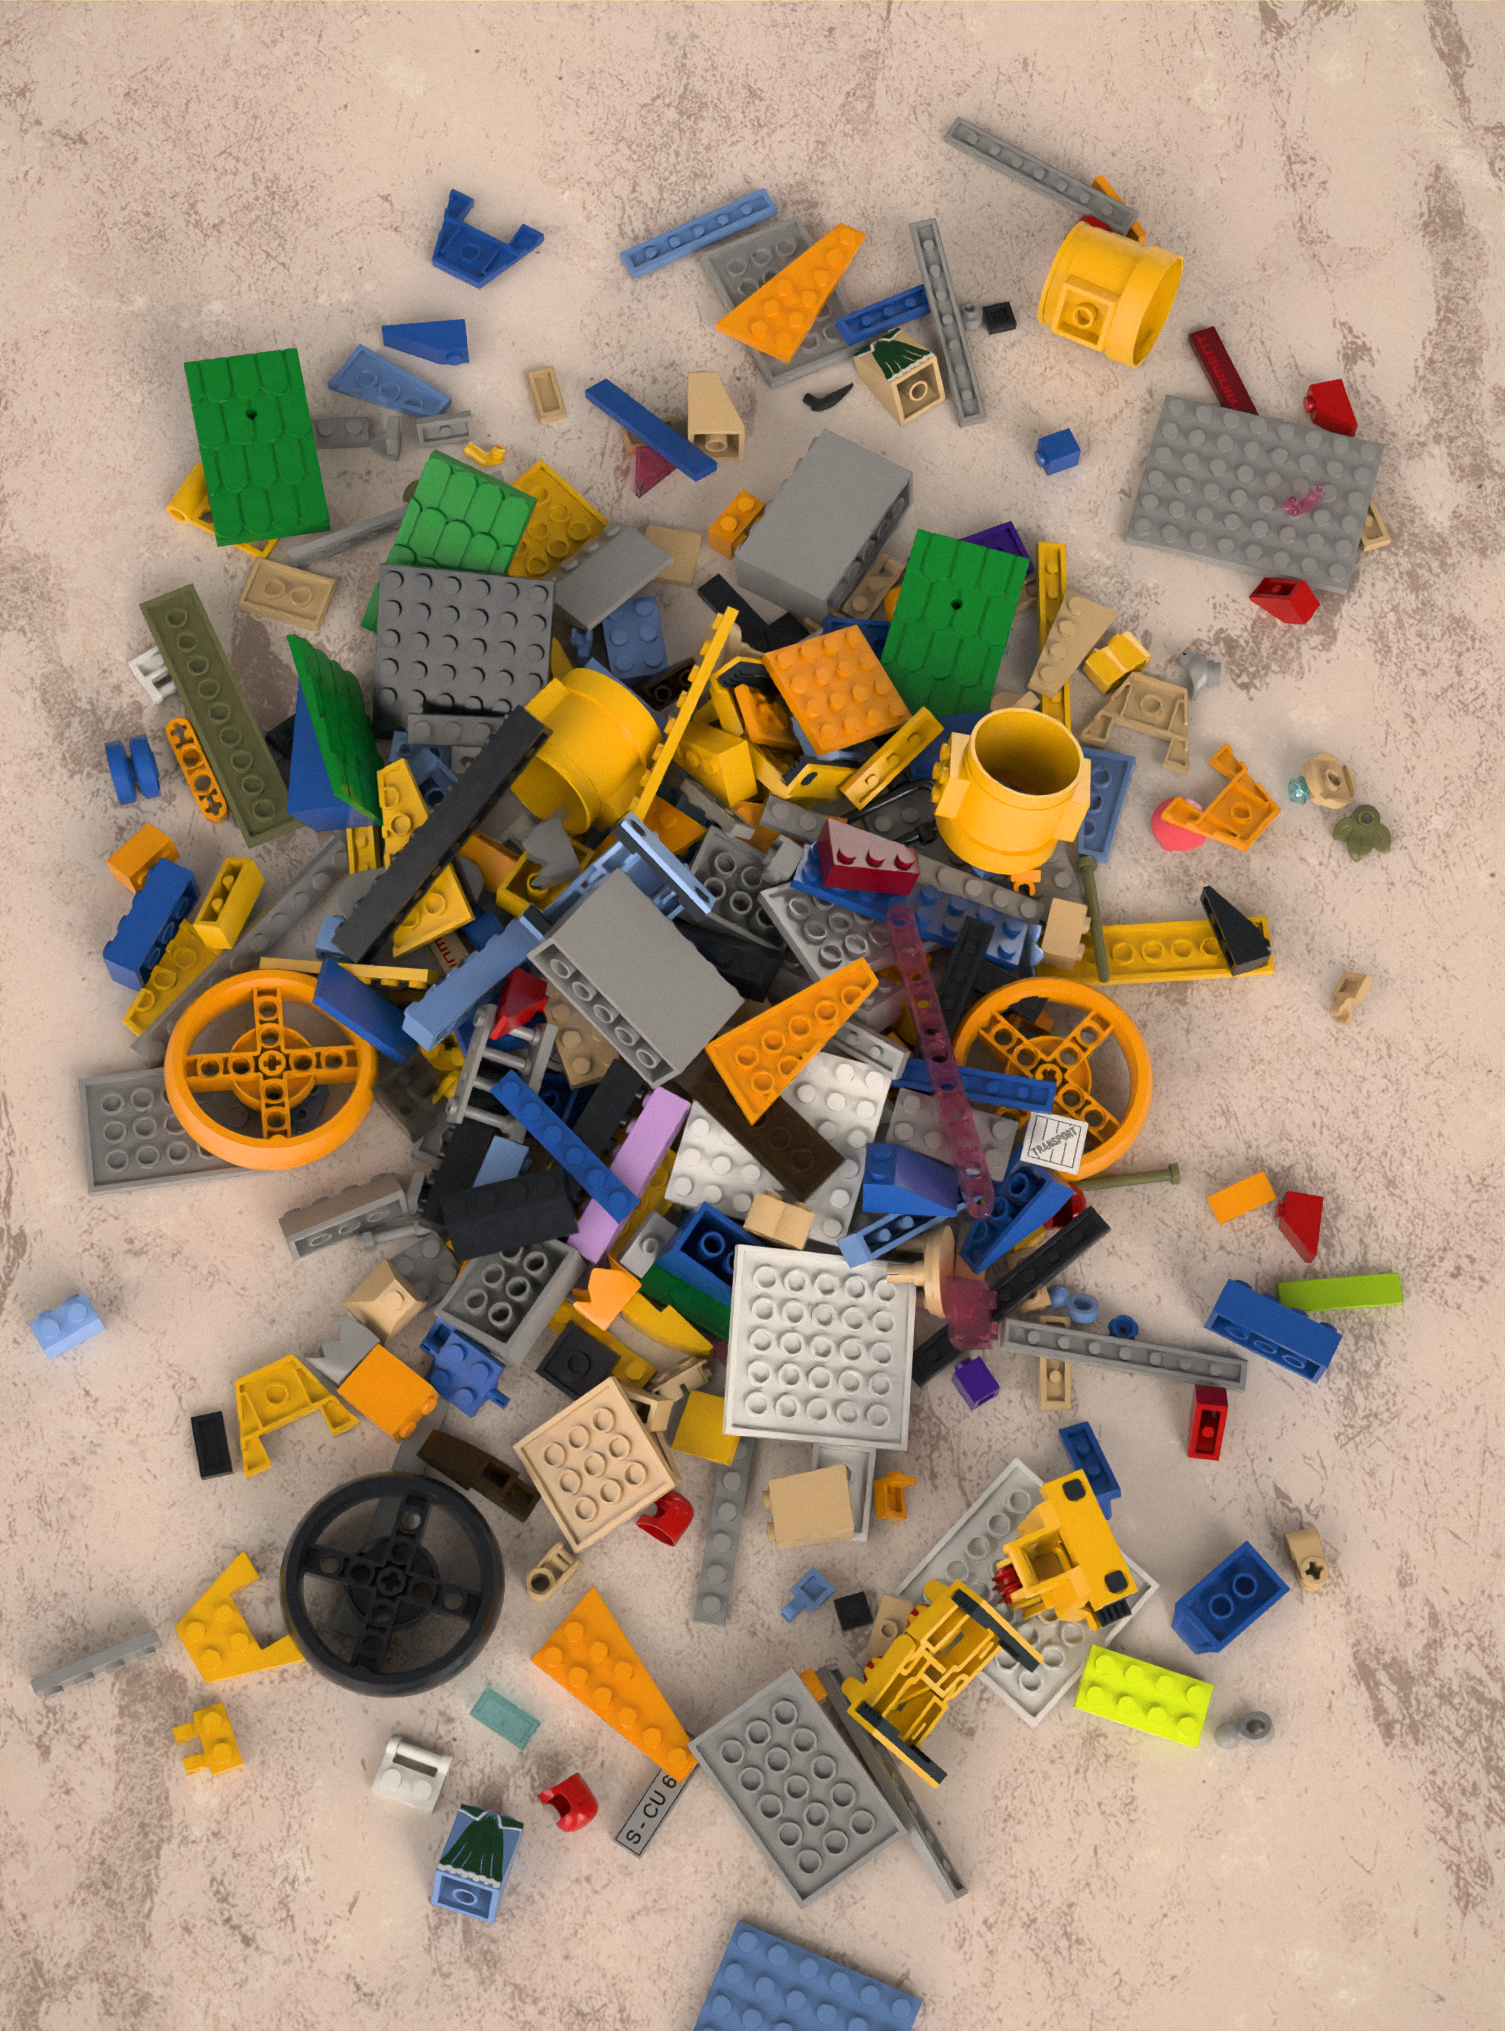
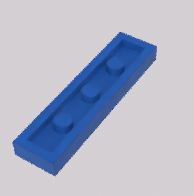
(883, 315)

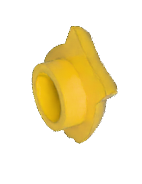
(447, 1086)

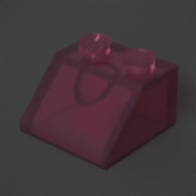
(971, 1314)

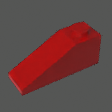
(518, 1002)

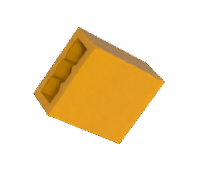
(388, 1394)

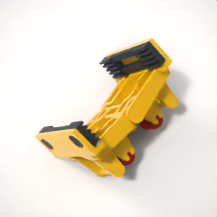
(928, 1682)

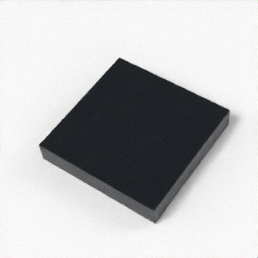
(577, 1362)

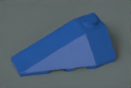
(1022, 1204)

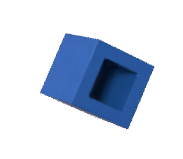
(1057, 452)

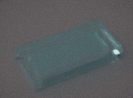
(505, 1718)

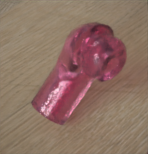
(1305, 505)

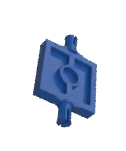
(464, 1373)

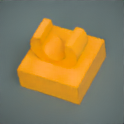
(1026, 878)

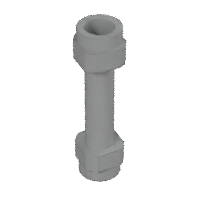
(368, 1240)

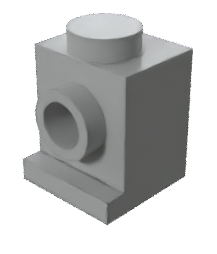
(781, 860)

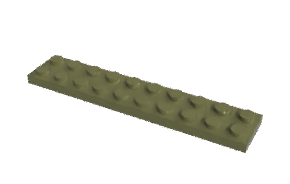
(220, 715)

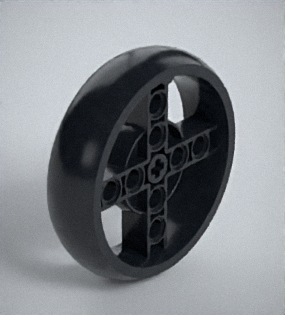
(306, 1558)

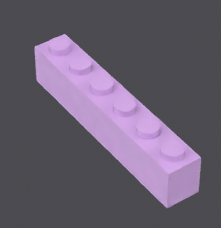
(634, 1166)

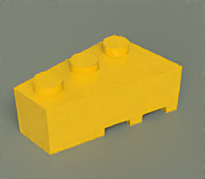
(717, 762)

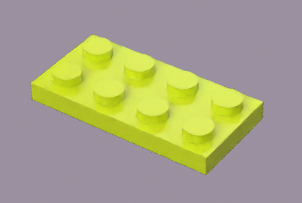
(1143, 1696)

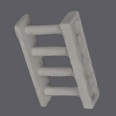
(530, 1067)

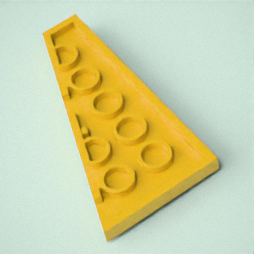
(444, 904)

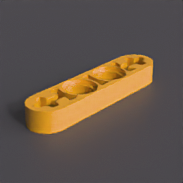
(197, 770)

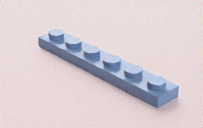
(698, 233)

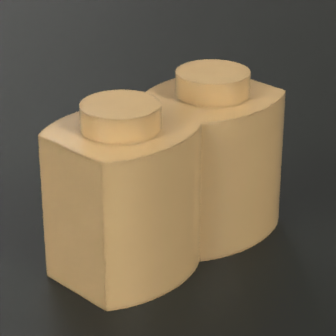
(780, 1221)

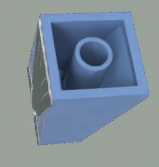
(476, 1863)

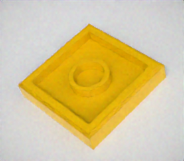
(701, 1430)

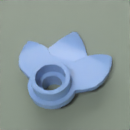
(1031, 953)

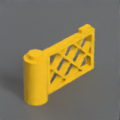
(192, 502)

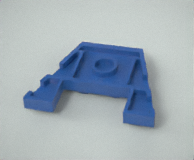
(472, 253)

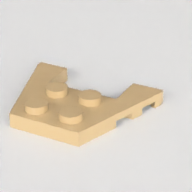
(1149, 708)

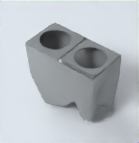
(551, 849)
(342, 1356)

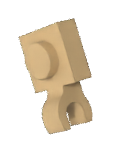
(1349, 991)

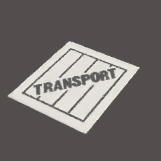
(1054, 1142)

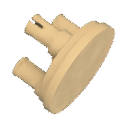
(732, 648)
(931, 1271)

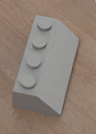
(343, 1215)

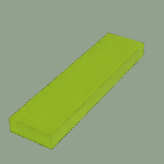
(1341, 1293)

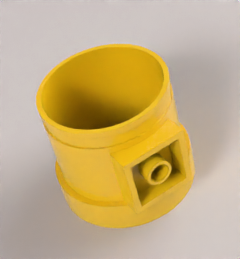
(1110, 293)
(593, 756)
(995, 824)

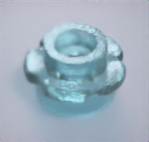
(1298, 790)

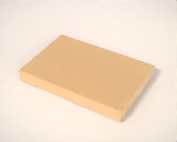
(287, 594)

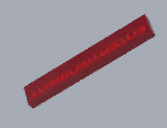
(1220, 371)

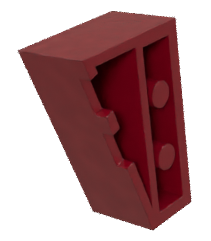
(865, 860)

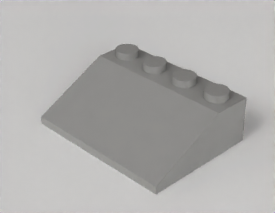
(605, 575)
(732, 875)
(511, 1296)

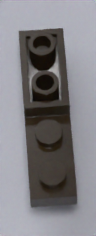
(666, 685)
(480, 1471)

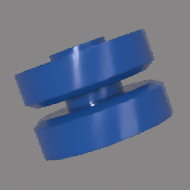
(133, 769)

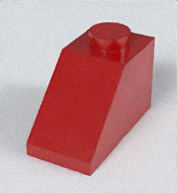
(1330, 407)
(1286, 599)
(1301, 1222)
(1207, 1422)

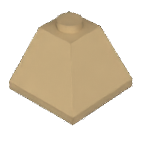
(385, 1302)

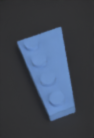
(385, 384)
(1108, 790)

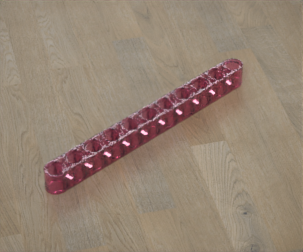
(939, 1072)

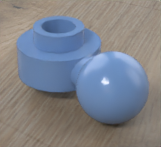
(1080, 1307)

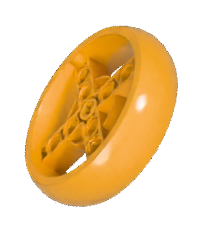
(1103, 1019)
(277, 1149)

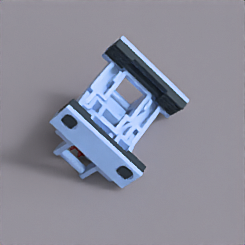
(649, 866)

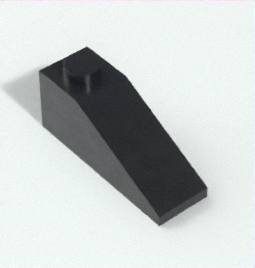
(1236, 935)

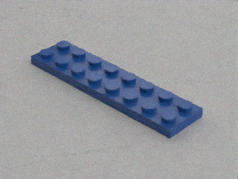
(936, 913)

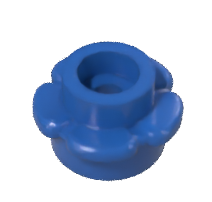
(1126, 1322)

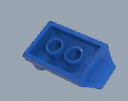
(1227, 1601)

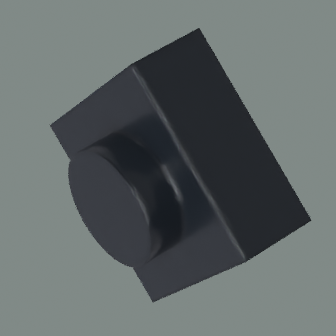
(853, 1612)

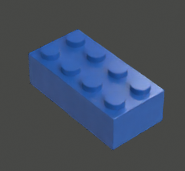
(151, 924)
(1273, 1330)

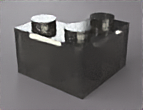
(403, 1094)

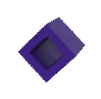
(975, 1382)

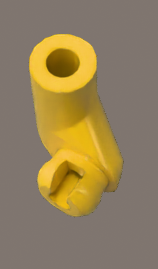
(486, 458)

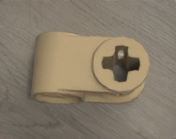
(1306, 1553)
(556, 1568)

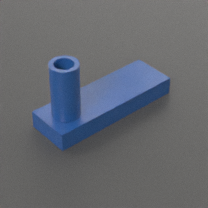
(1087, 1454)

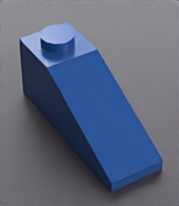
(434, 341)

